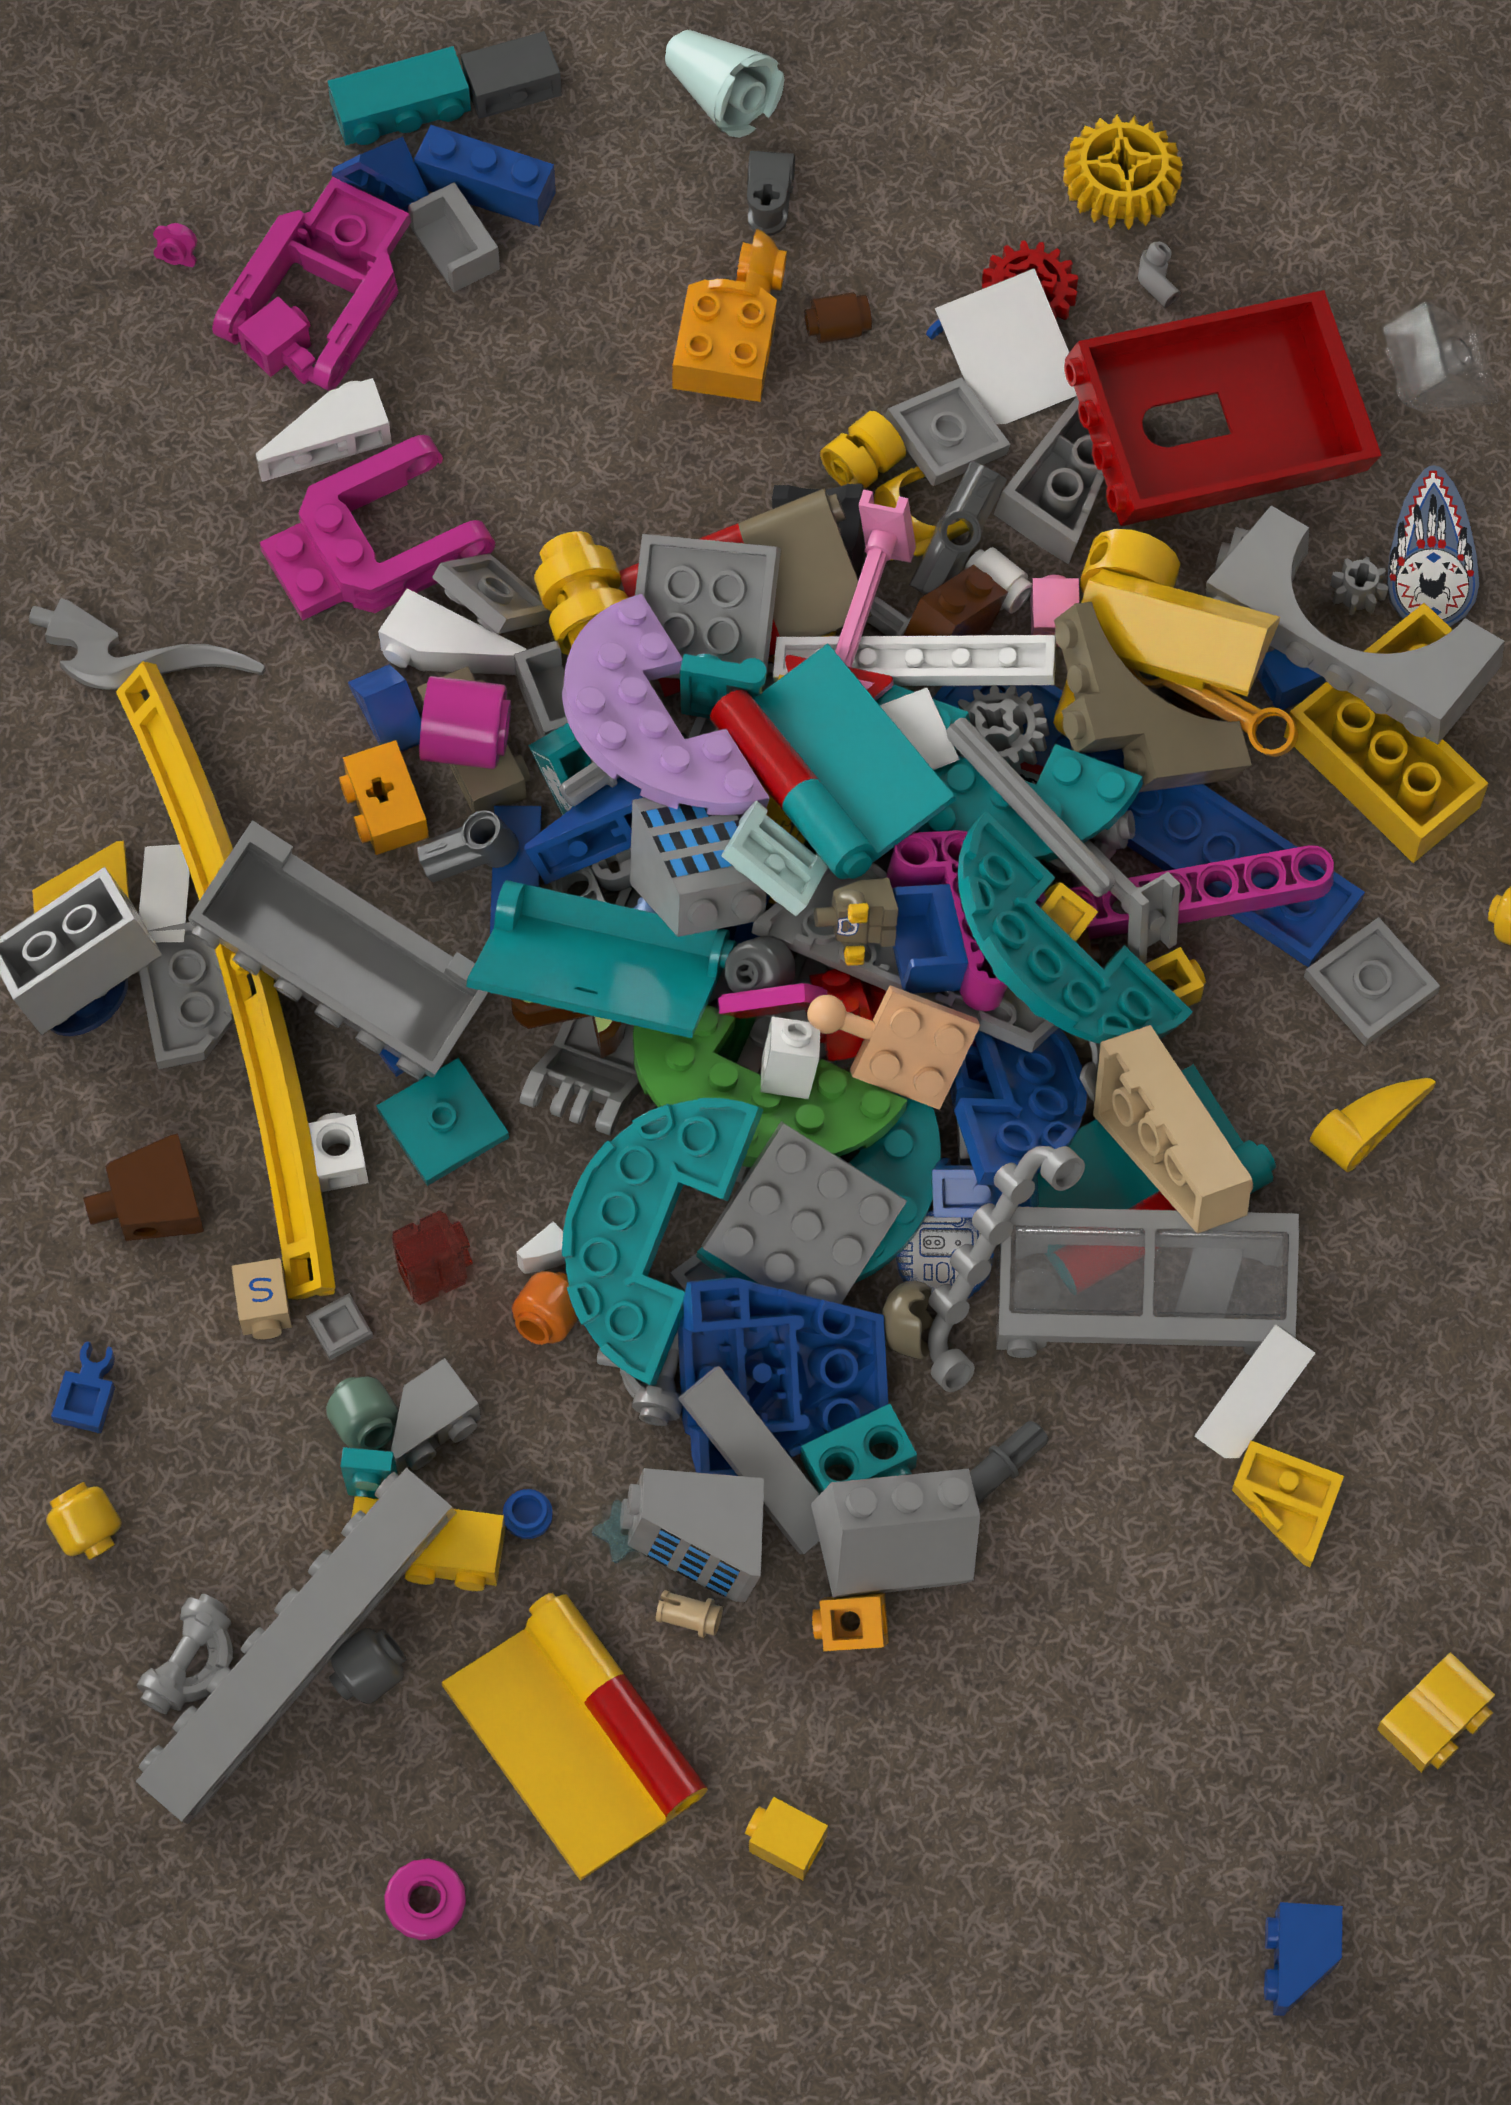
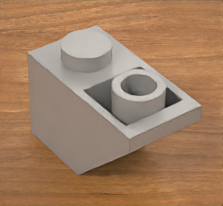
(431, 1412)

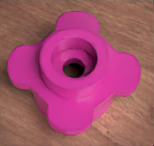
(175, 244)

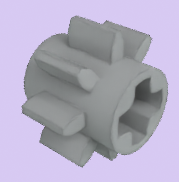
(1359, 597)

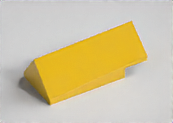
(1180, 632)

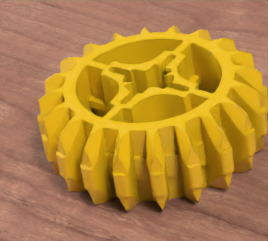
(1102, 182)

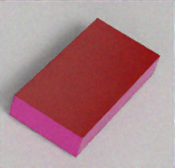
(769, 1000)

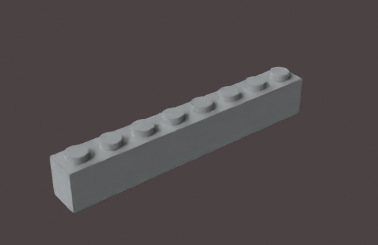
(295, 1646)

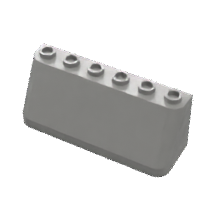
(337, 953)

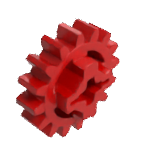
(1053, 275)

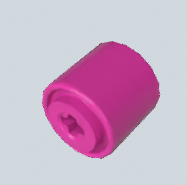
(464, 722)

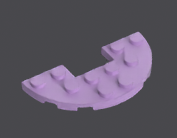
(630, 730)

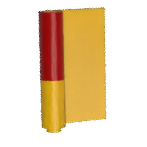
(574, 1737)

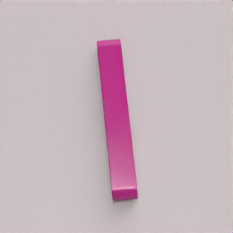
(1237, 874)

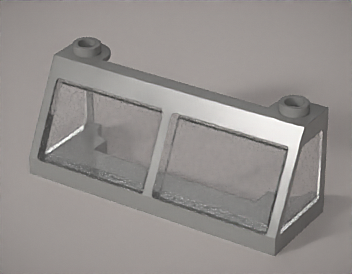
(1144, 1279)

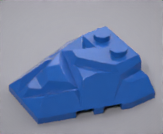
(790, 1355)

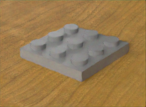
(711, 595)
(803, 1219)

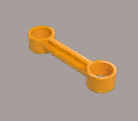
(1231, 709)

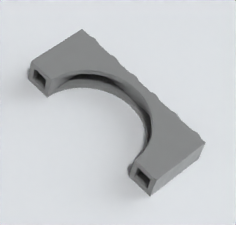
(1417, 687)

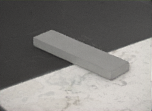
(754, 1453)

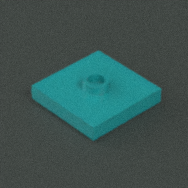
(442, 1121)

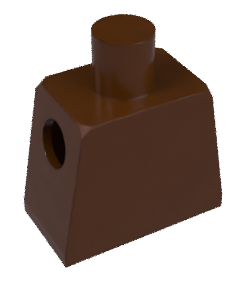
(149, 1193)

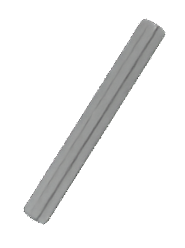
(1030, 807)

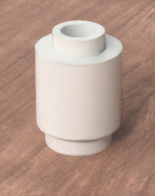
(1005, 574)

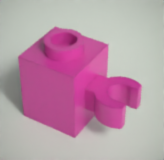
(278, 338)

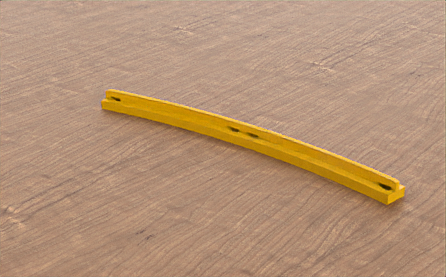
(257, 1016)

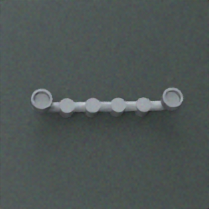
(1061, 1170)

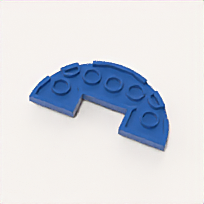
(1034, 1103)

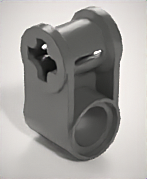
(769, 190)

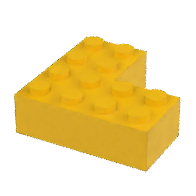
(1393, 778)

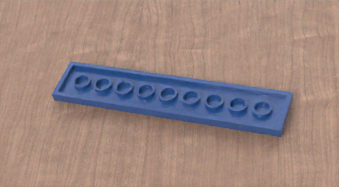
(1201, 827)

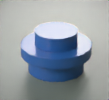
(527, 1514)

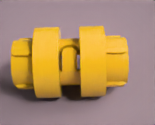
(576, 583)

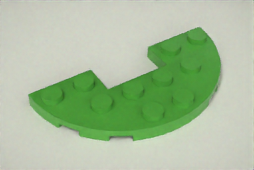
(837, 1116)

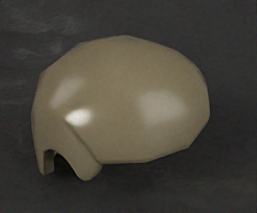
(907, 1318)

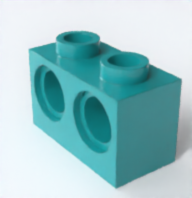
(852, 1445)

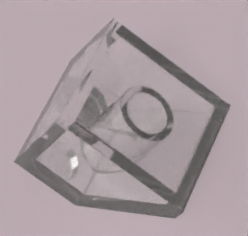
(1439, 361)

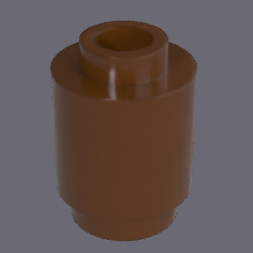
(838, 317)

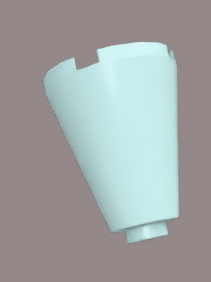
(726, 79)

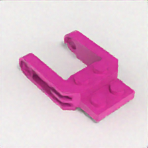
(341, 241)
(331, 559)

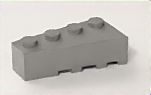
(1052, 488)

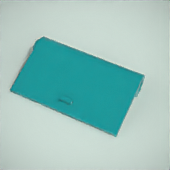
(599, 960)

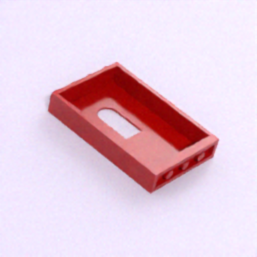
(1280, 388)

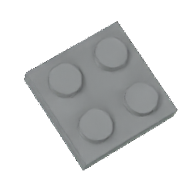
(947, 431)
(491, 593)
(1371, 981)

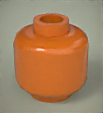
(544, 1308)

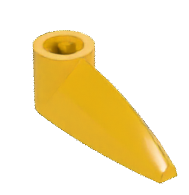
(1359, 1127)

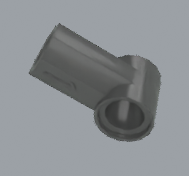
(468, 847)

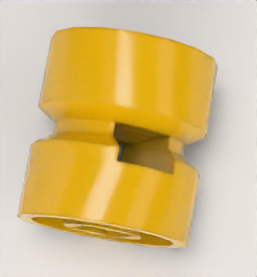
(867, 449)

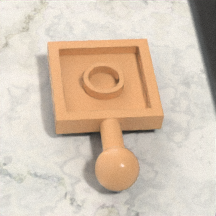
(909, 1045)

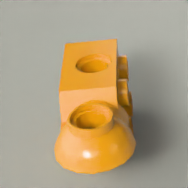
(731, 326)

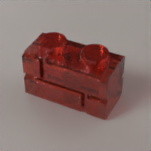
(431, 1256)

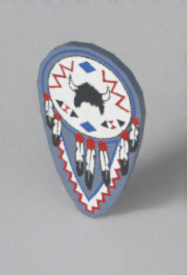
(1433, 551)

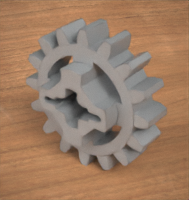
(1001, 721)

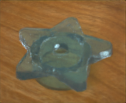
(611, 1533)

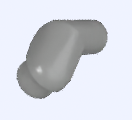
(1153, 272)

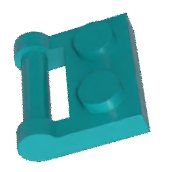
(708, 679)

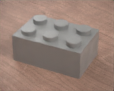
(74, 951)

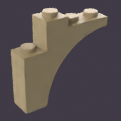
(1121, 713)

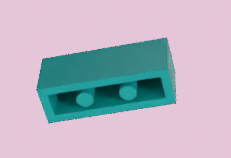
(399, 96)

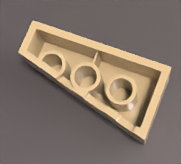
(1168, 1130)

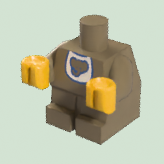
(861, 915)

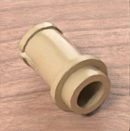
(689, 1613)

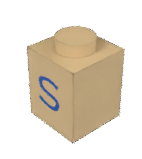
(262, 1298)

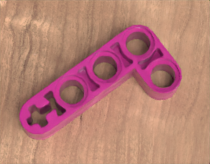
(934, 860)

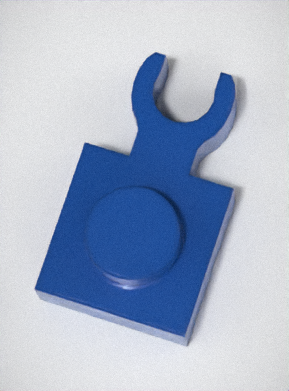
(85, 1396)

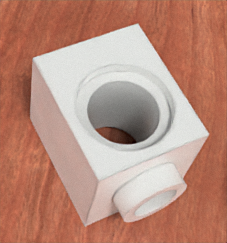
(790, 1058)
(340, 1170)

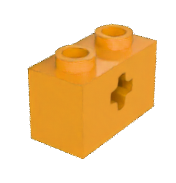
(384, 773)

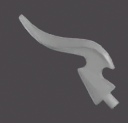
(94, 641)

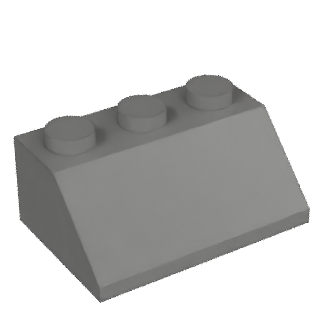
(898, 1532)

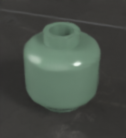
(362, 1413)

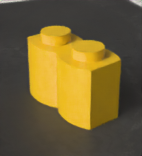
(1437, 1713)

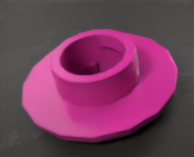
(425, 1873)

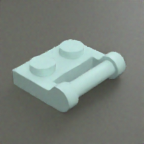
(774, 859)

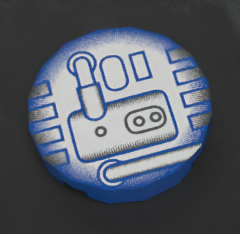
(930, 1251)

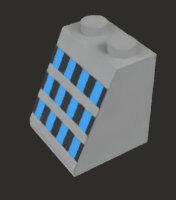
(682, 870)
(699, 1527)

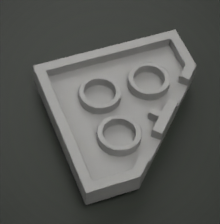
(185, 1000)

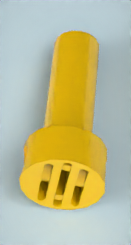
(1131, 555)

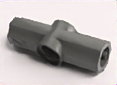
(972, 505)

